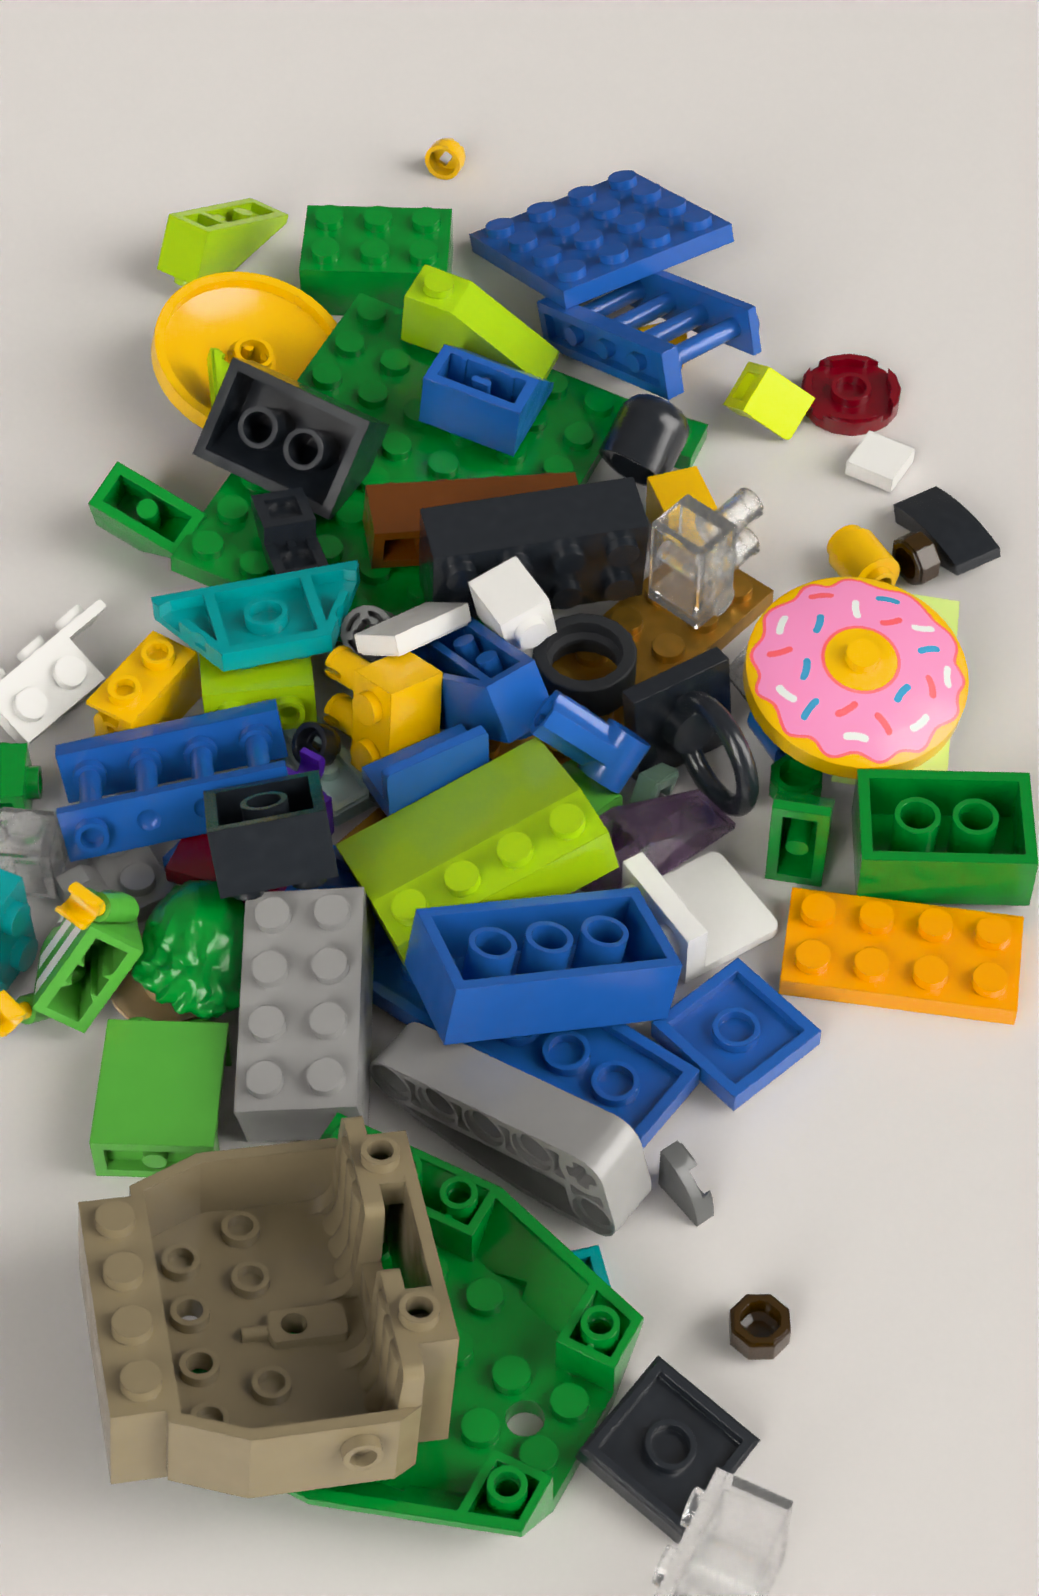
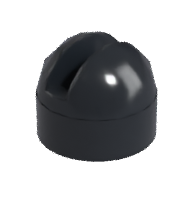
(305, 736)

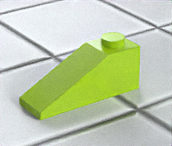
(216, 238)
(460, 314)

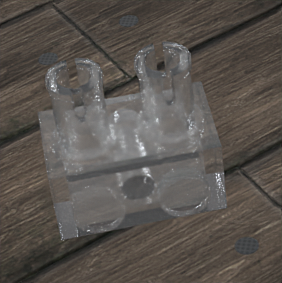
(698, 552)

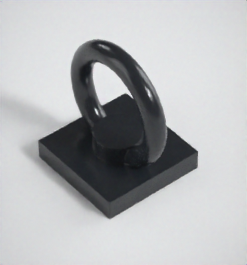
(688, 715)

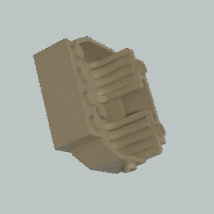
(255, 1252)

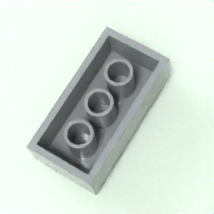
(304, 1012)

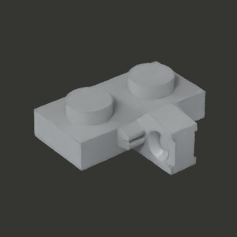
(126, 871)

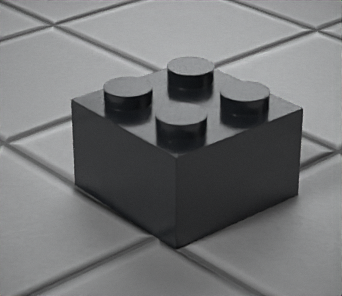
(269, 835)

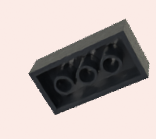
(573, 541)

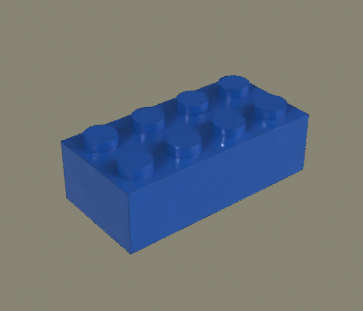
(541, 965)

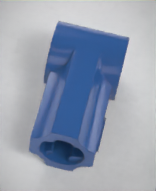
(600, 747)

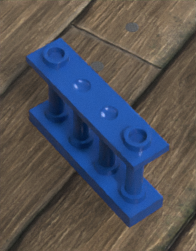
(647, 356)
(158, 755)

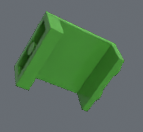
(158, 1094)

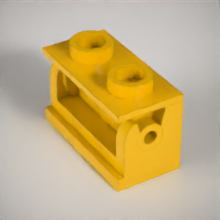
(149, 687)

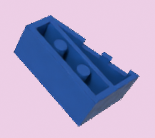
(485, 682)

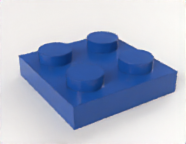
(736, 1033)

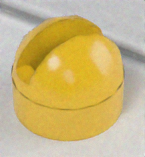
(438, 167)

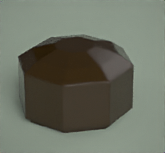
(916, 558)
(759, 1326)

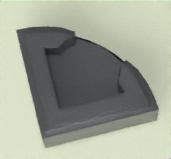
(680, 1184)

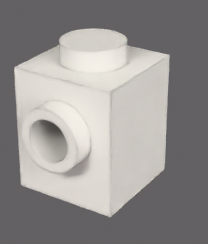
(513, 605)

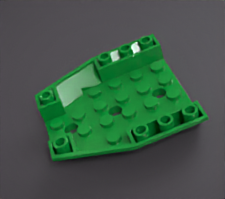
(532, 1340)

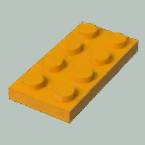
(902, 955)

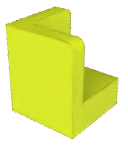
(769, 399)

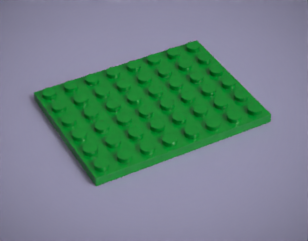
(383, 376)

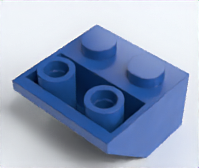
(481, 399)

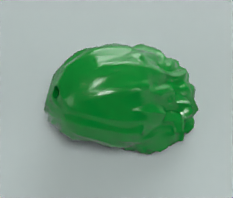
(194, 950)

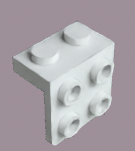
(702, 910)

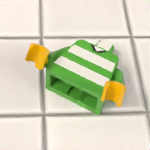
(79, 961)

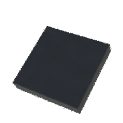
(664, 1445)

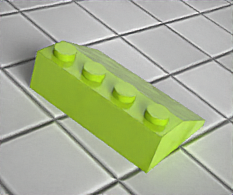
(485, 837)

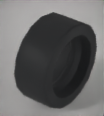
(594, 635)

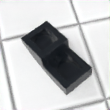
(950, 526)
(287, 531)

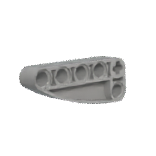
(519, 1127)

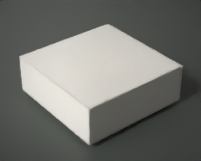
(880, 461)

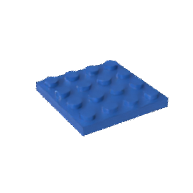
(600, 238)

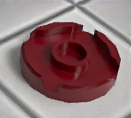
(851, 395)

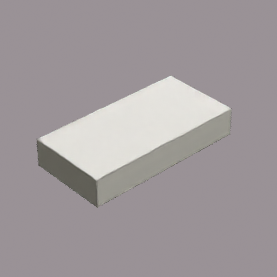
(412, 628)

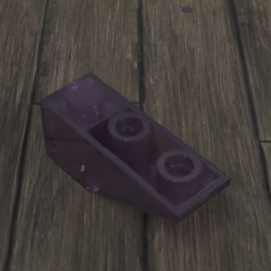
(663, 829)

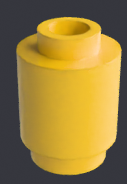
(860, 554)

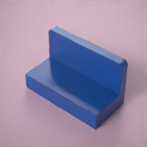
(425, 766)

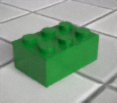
(371, 252)
(944, 836)

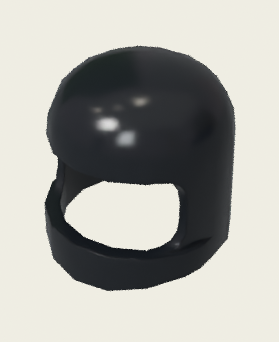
(648, 433)

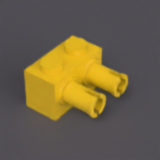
(391, 704)

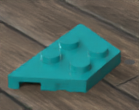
(263, 616)

